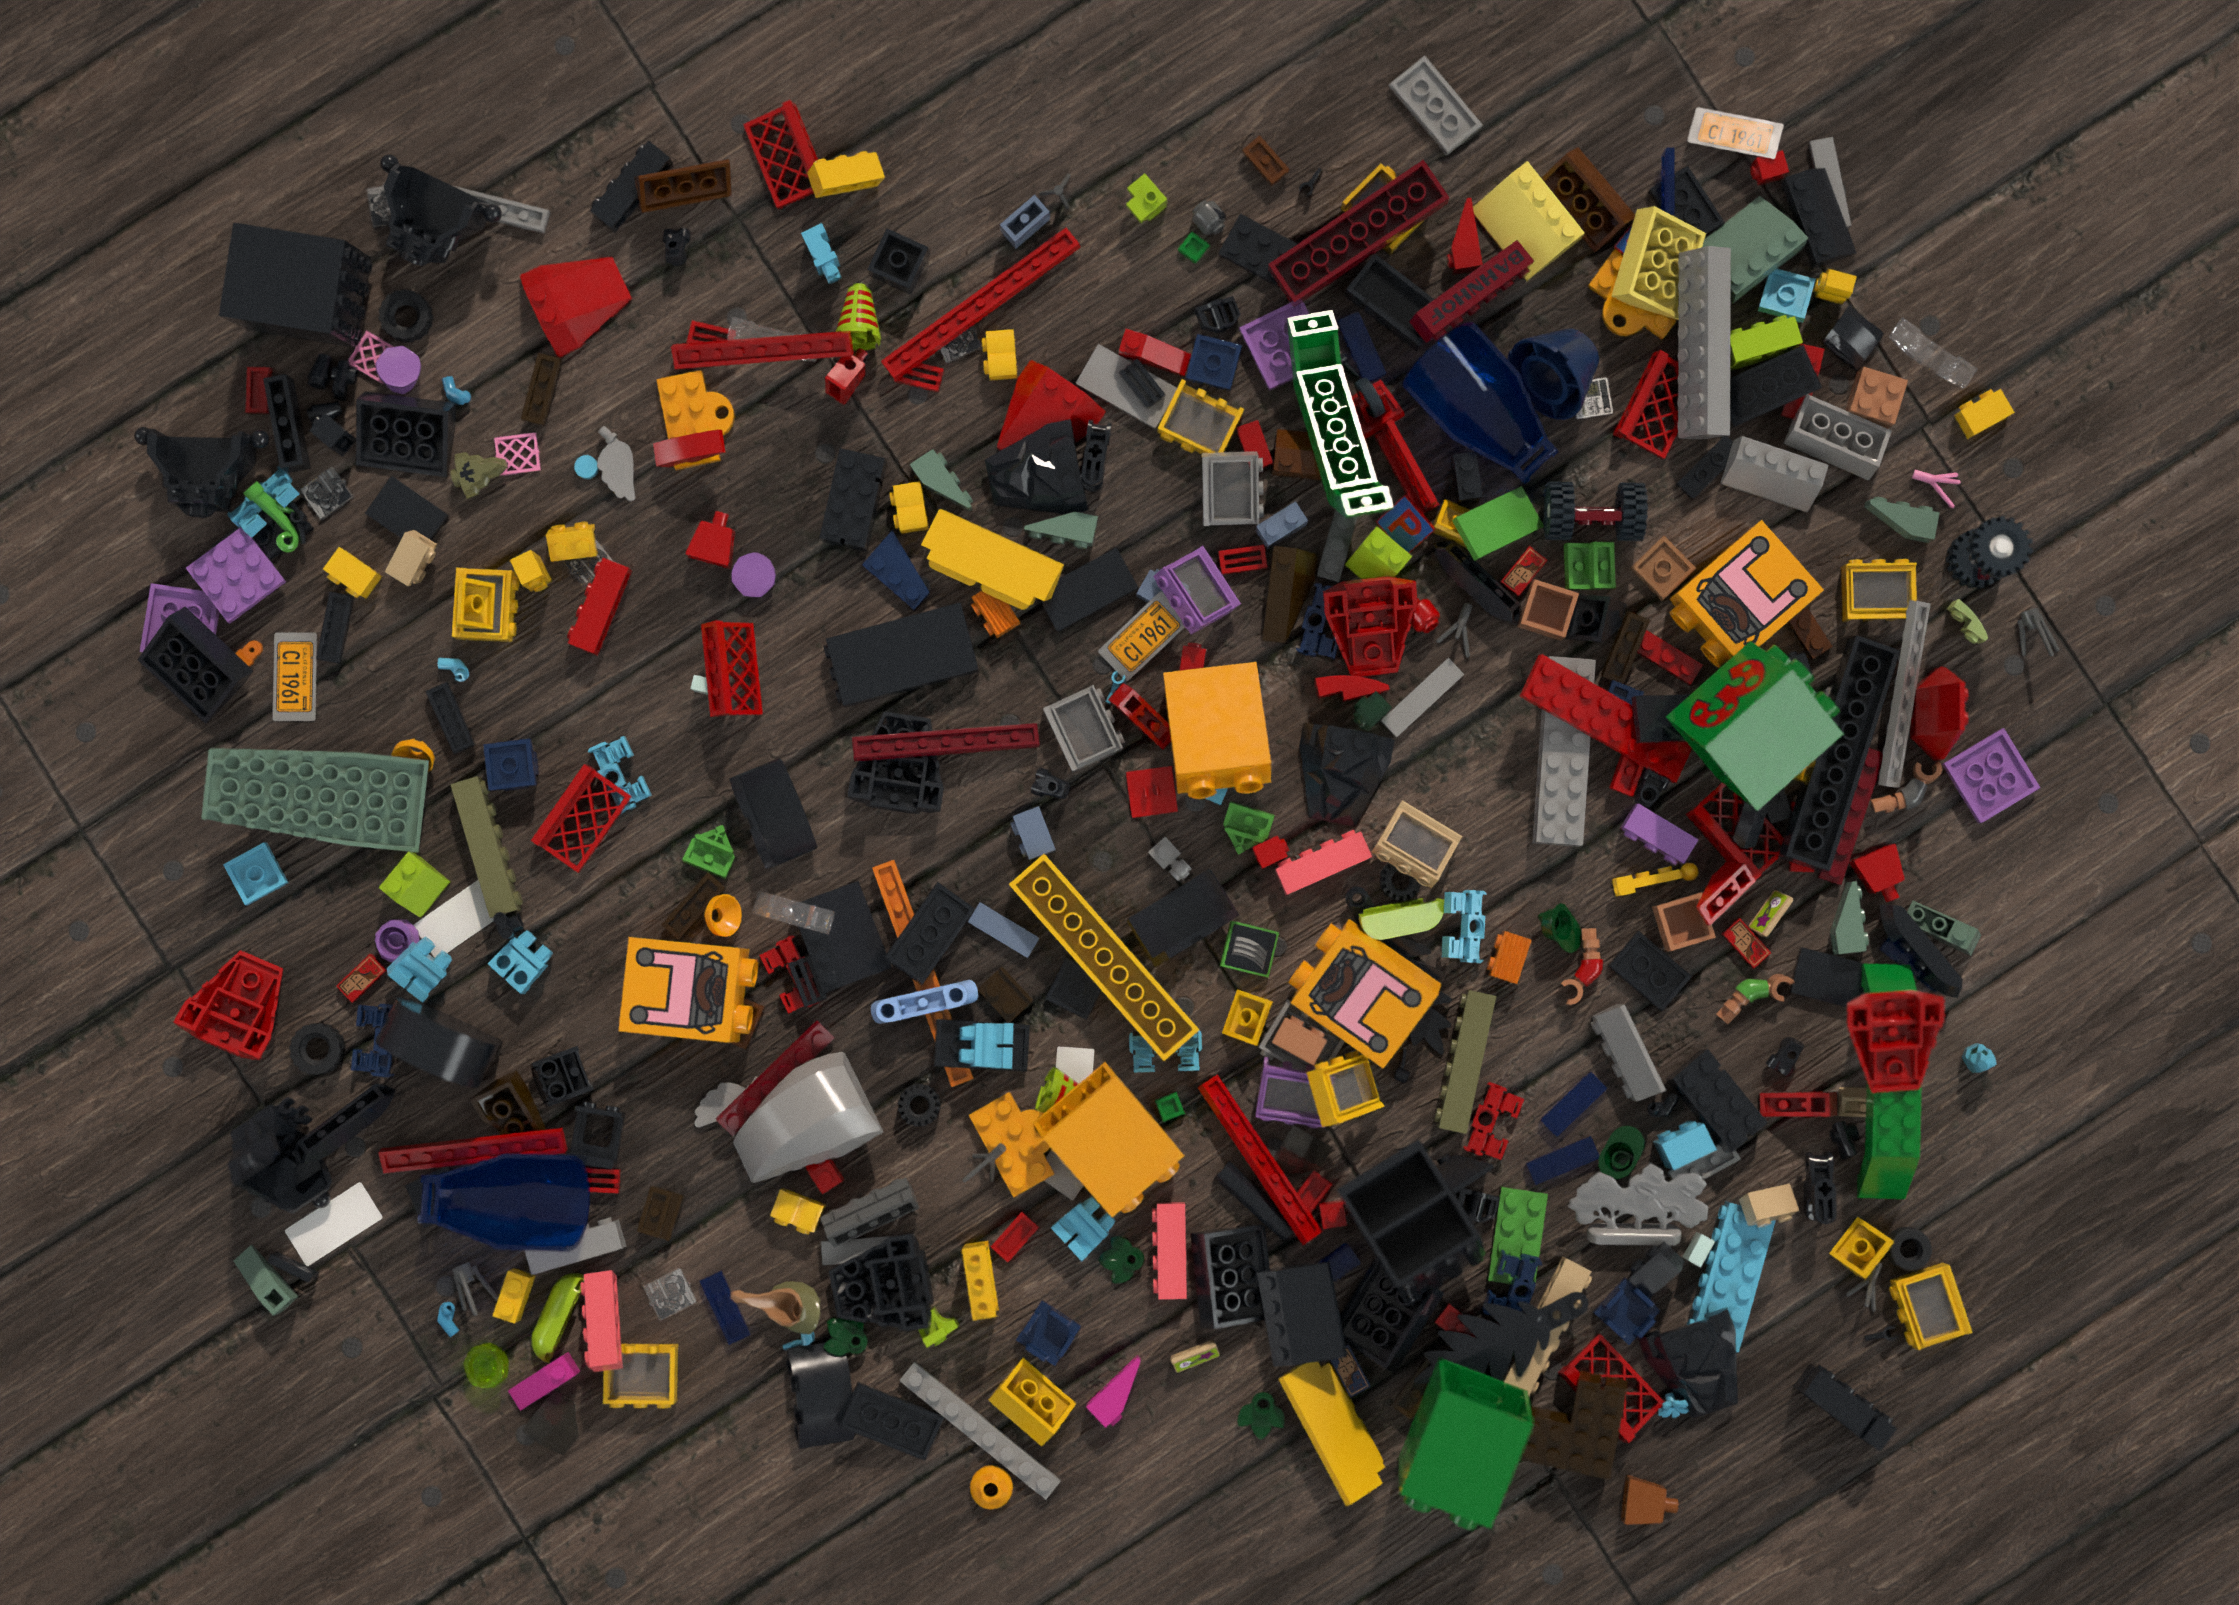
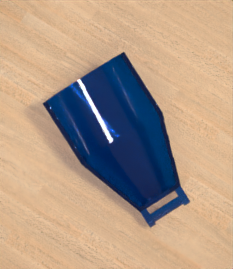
(1479, 400)
(513, 1201)

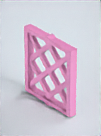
(359, 348)
(535, 451)

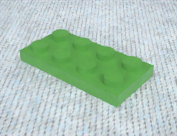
(1517, 1228)

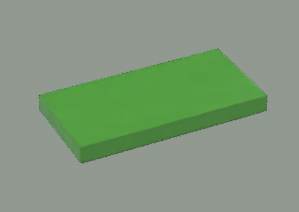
(1497, 523)

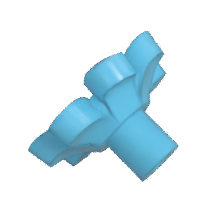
(1673, 1407)

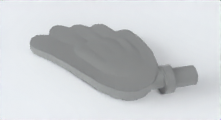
(617, 466)
(716, 1102)

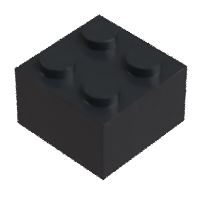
(898, 261)

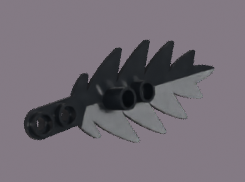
(1431, 1021)
(1497, 1343)

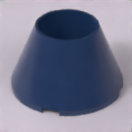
(1556, 370)

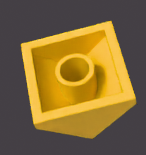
(1444, 524)
(475, 604)
(1247, 1017)
(1861, 1248)

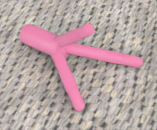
(1932, 479)

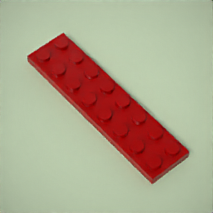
(1599, 716)

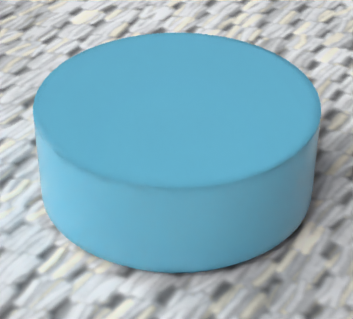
(586, 467)

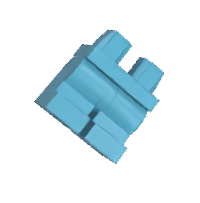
(824, 258)
(520, 957)
(418, 969)
(984, 1045)
(1087, 1227)

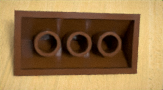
(684, 185)

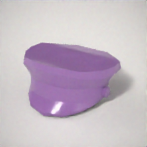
(398, 369)
(753, 575)
(395, 938)

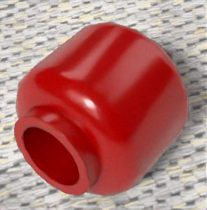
(1425, 616)

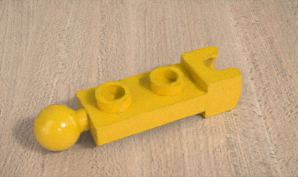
(1627, 885)

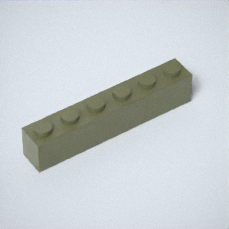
(486, 846)
(1466, 1061)

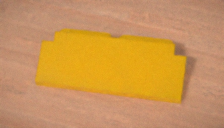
(982, 556)
(1334, 1429)

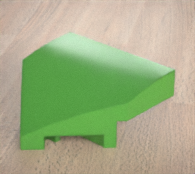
(1246, 826)
(711, 852)

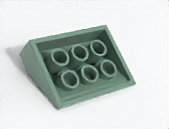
(1759, 244)

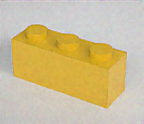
(845, 174)

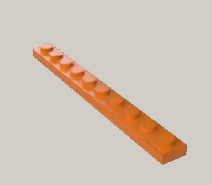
(900, 914)

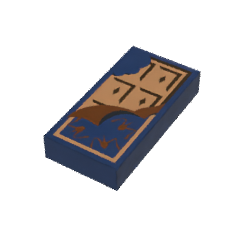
(1350, 1373)

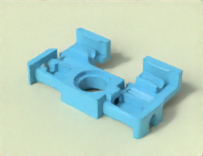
(276, 485)
(606, 757)
(1470, 945)
(1144, 1053)

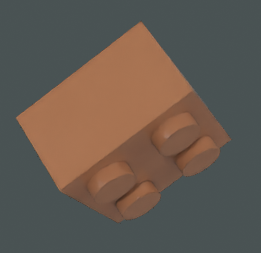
(1876, 396)
(1548, 610)
(1682, 923)
(1299, 1040)

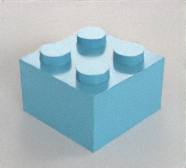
(1684, 1145)

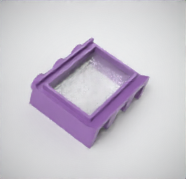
(1196, 590)
(1286, 1096)

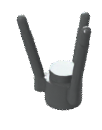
(2033, 619)
(463, 1276)

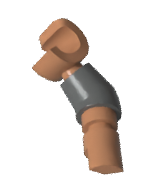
(1911, 795)

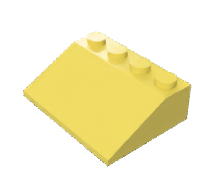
(1528, 212)
(1650, 261)

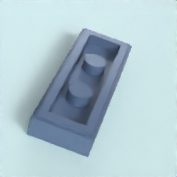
(1003, 930)

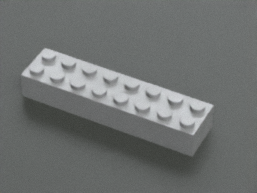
(1704, 343)
(1562, 773)

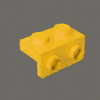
(571, 541)

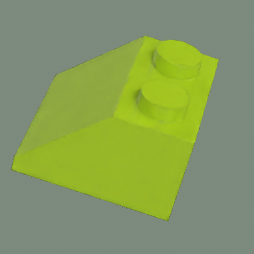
(1378, 557)
(414, 884)

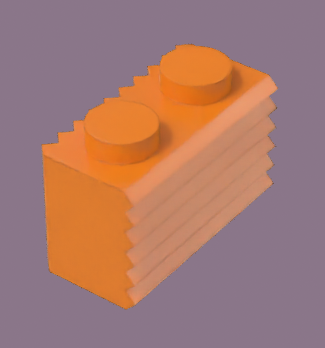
(996, 612)
(1508, 957)

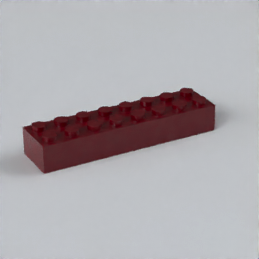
(1358, 233)

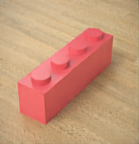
(1322, 863)
(1170, 1250)
(602, 1321)

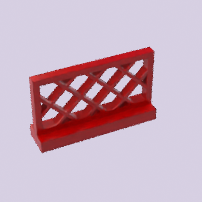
(800, 141)
(1639, 400)
(1405, 467)
(719, 669)
(564, 807)
(1721, 839)
(1571, 1377)

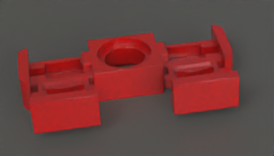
(782, 956)
(1494, 1100)

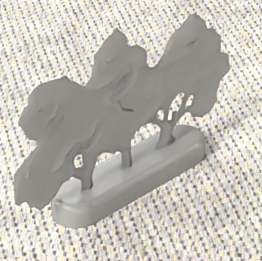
(1644, 1198)

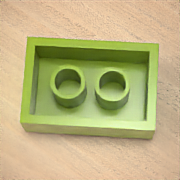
(1763, 341)

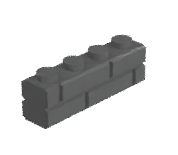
(869, 1212)

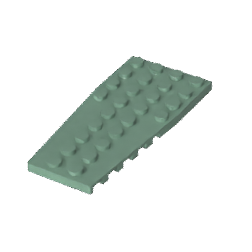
(319, 795)

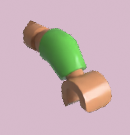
(1749, 991)

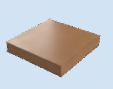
(1663, 568)

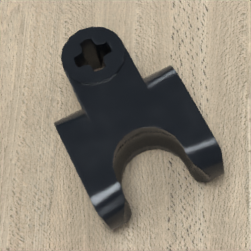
(1094, 468)
(1819, 1202)

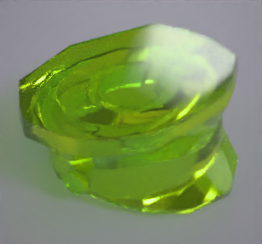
(486, 1365)

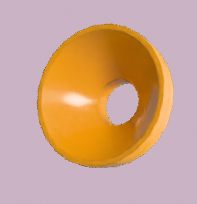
(403, 750)
(728, 915)
(995, 1475)

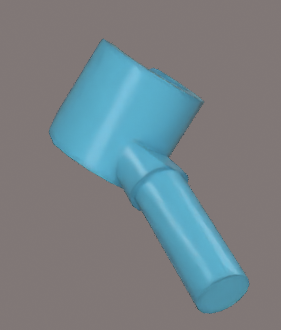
(1116, 684)
(805, 1340)

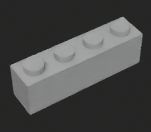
(595, 1242)

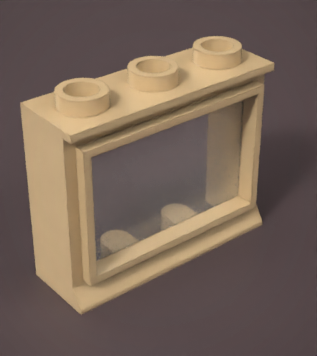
(1416, 844)

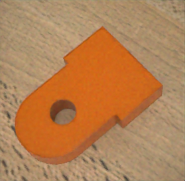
(246, 654)

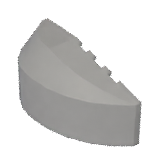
(807, 1119)

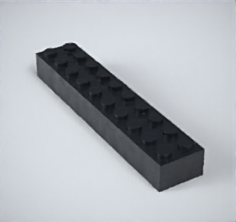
(1834, 775)

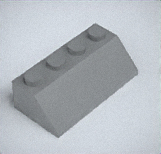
(1838, 437)
(1773, 473)
(1627, 1052)

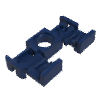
(1311, 639)
(370, 1061)
(1522, 1273)

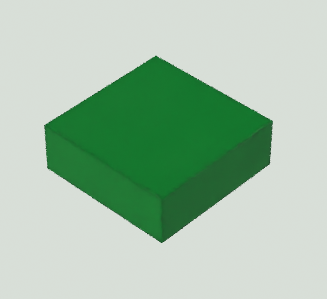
(1193, 247)
(1169, 1106)

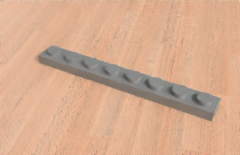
(1904, 693)
(980, 1430)

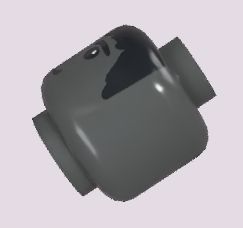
(1209, 217)

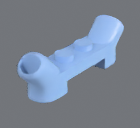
(924, 1002)

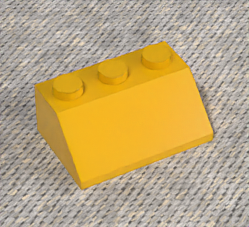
(1032, 1402)

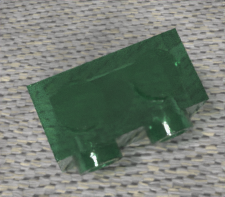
(1370, 711)

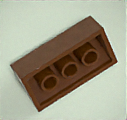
(1588, 198)
(1295, 455)

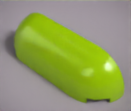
(1401, 918)
(556, 1315)

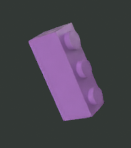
(1658, 835)

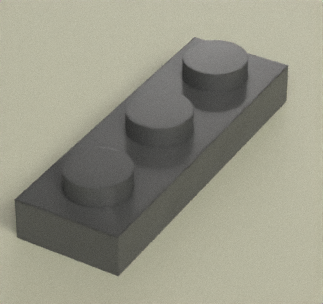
(1336, 547)

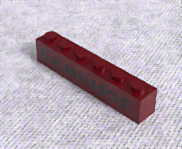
(1472, 291)

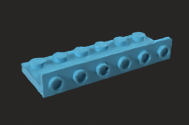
(1732, 1268)

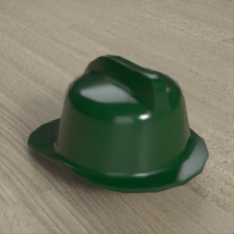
(1561, 927)
(1621, 1152)

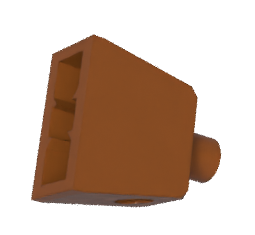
(1645, 1502)

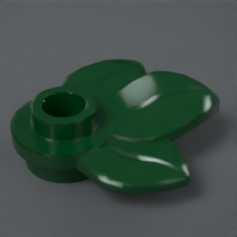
(1118, 1259)
(843, 1332)
(1261, 1418)

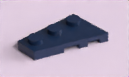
(895, 570)

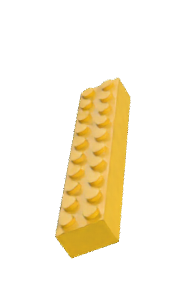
(1104, 957)

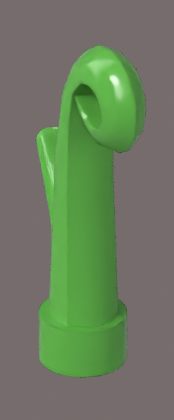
(275, 511)

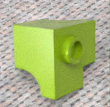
(1146, 199)
(939, 1329)

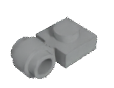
(1165, 854)

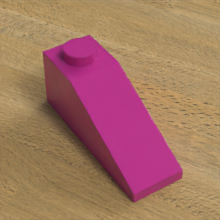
(544, 1381)
(1111, 1399)

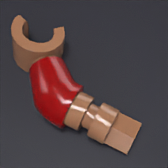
(1590, 967)

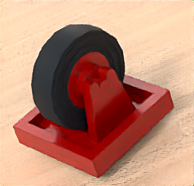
(1374, 406)

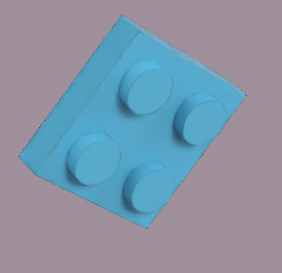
(1786, 294)
(255, 873)

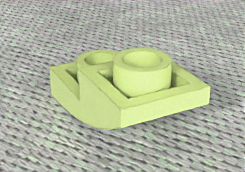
(1973, 627)

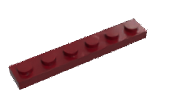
(1855, 818)
(799, 1053)

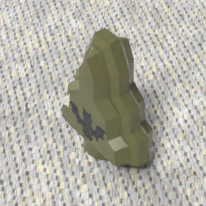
(475, 472)

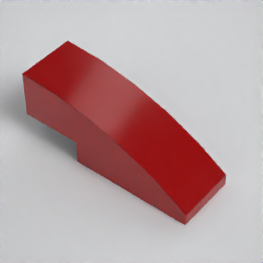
(689, 448)
(1349, 686)

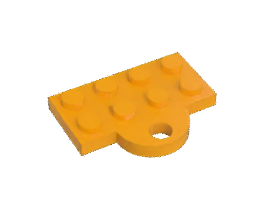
(1634, 317)
(692, 409)
(1024, 1160)

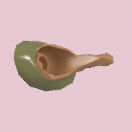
(788, 1304)

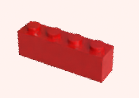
(600, 606)

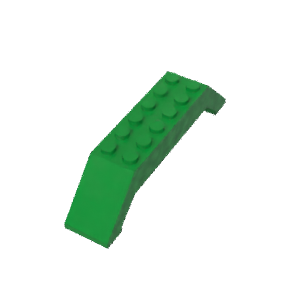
(1332, 417)
(1892, 1116)

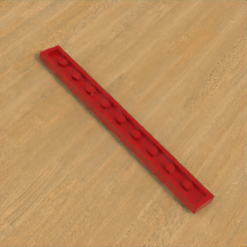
(980, 304)

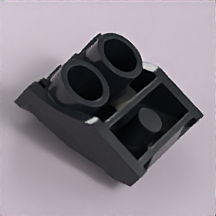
(1852, 338)
(560, 1077)

